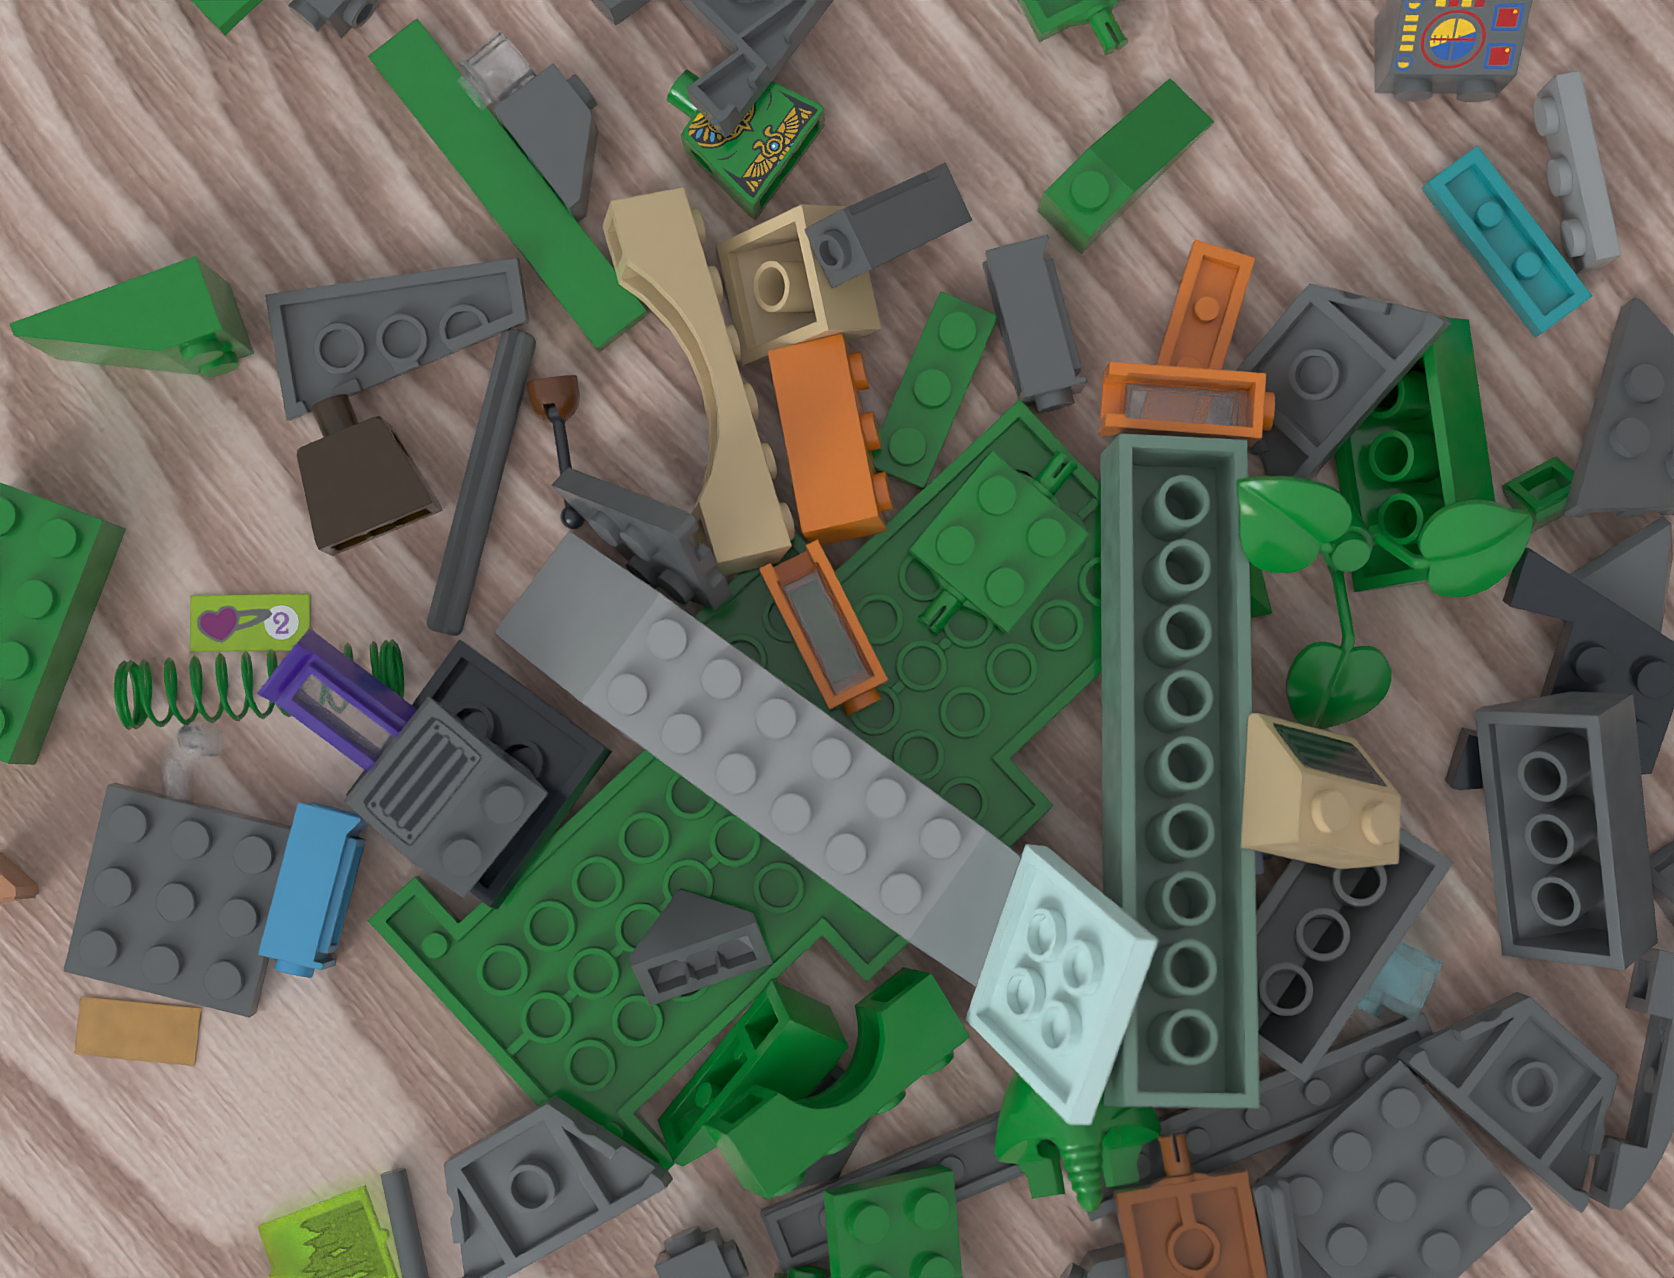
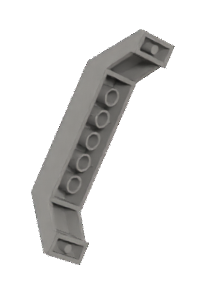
(765, 754)

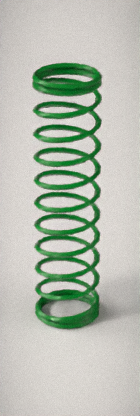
(385, 668)

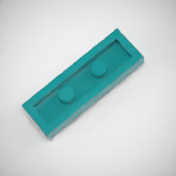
(1506, 241)

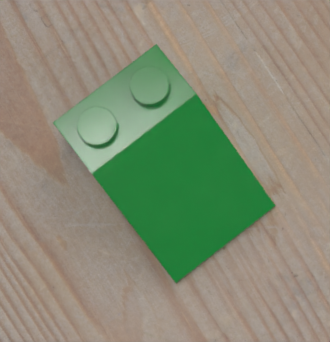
(159, 321)

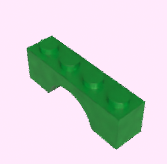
(902, 1035)

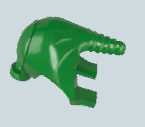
(1029, 1119)

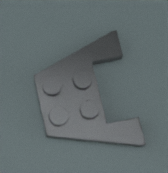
(758, 35)

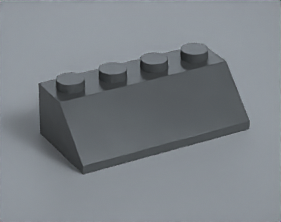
(1568, 828)
(1325, 943)

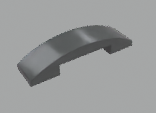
(1629, 1162)

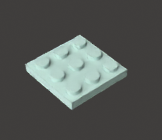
(1060, 983)

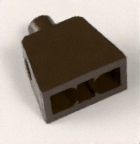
(359, 479)

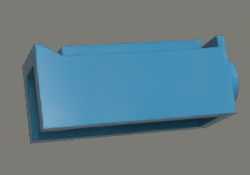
(313, 889)

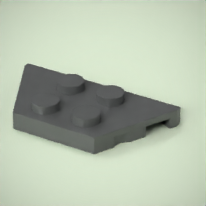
(1329, 370)
(1630, 432)
(649, 537)
(1524, 1088)
(541, 1187)

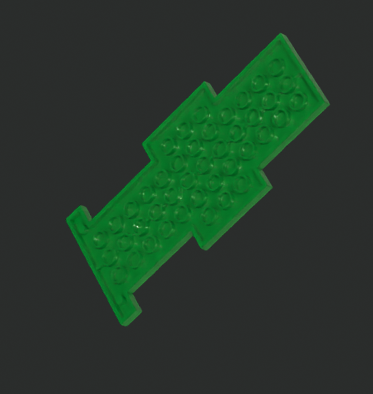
(551, 968)

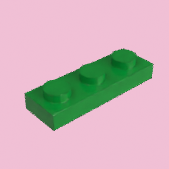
(932, 390)

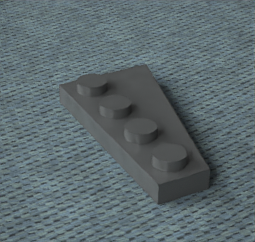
(383, 327)

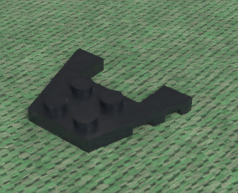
(1597, 652)

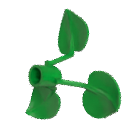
(1294, 518)

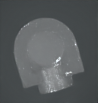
(494, 71)

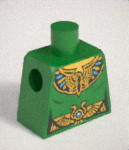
(759, 151)

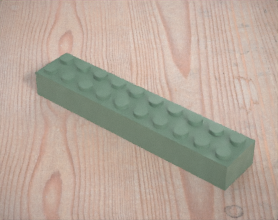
(1178, 764)

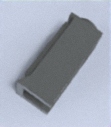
(887, 225)
(1034, 324)

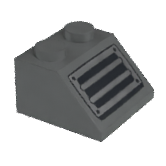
(446, 797)

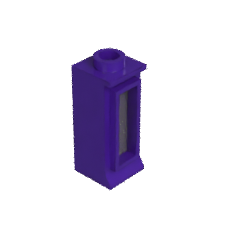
(337, 699)

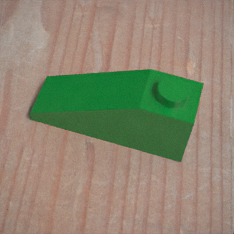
(1123, 165)
(777, 1043)

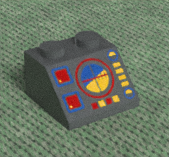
(1448, 47)

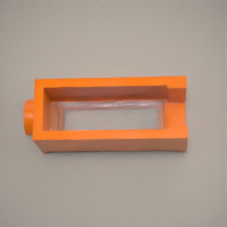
(1184, 402)
(826, 630)

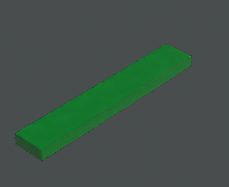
(508, 186)

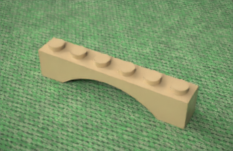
(662, 262)

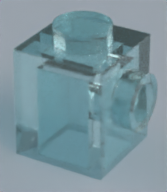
(1402, 983)

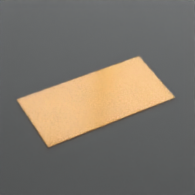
(137, 1031)

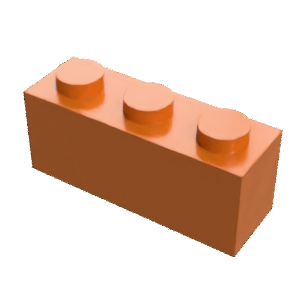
(830, 440)

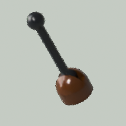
(556, 401)

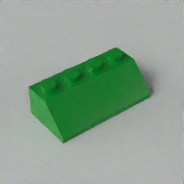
(1418, 455)

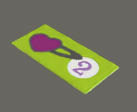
(248, 622)

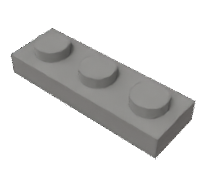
(1576, 173)

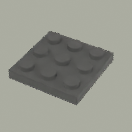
(178, 900)
(1396, 1186)

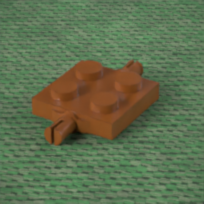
(1190, 1222)

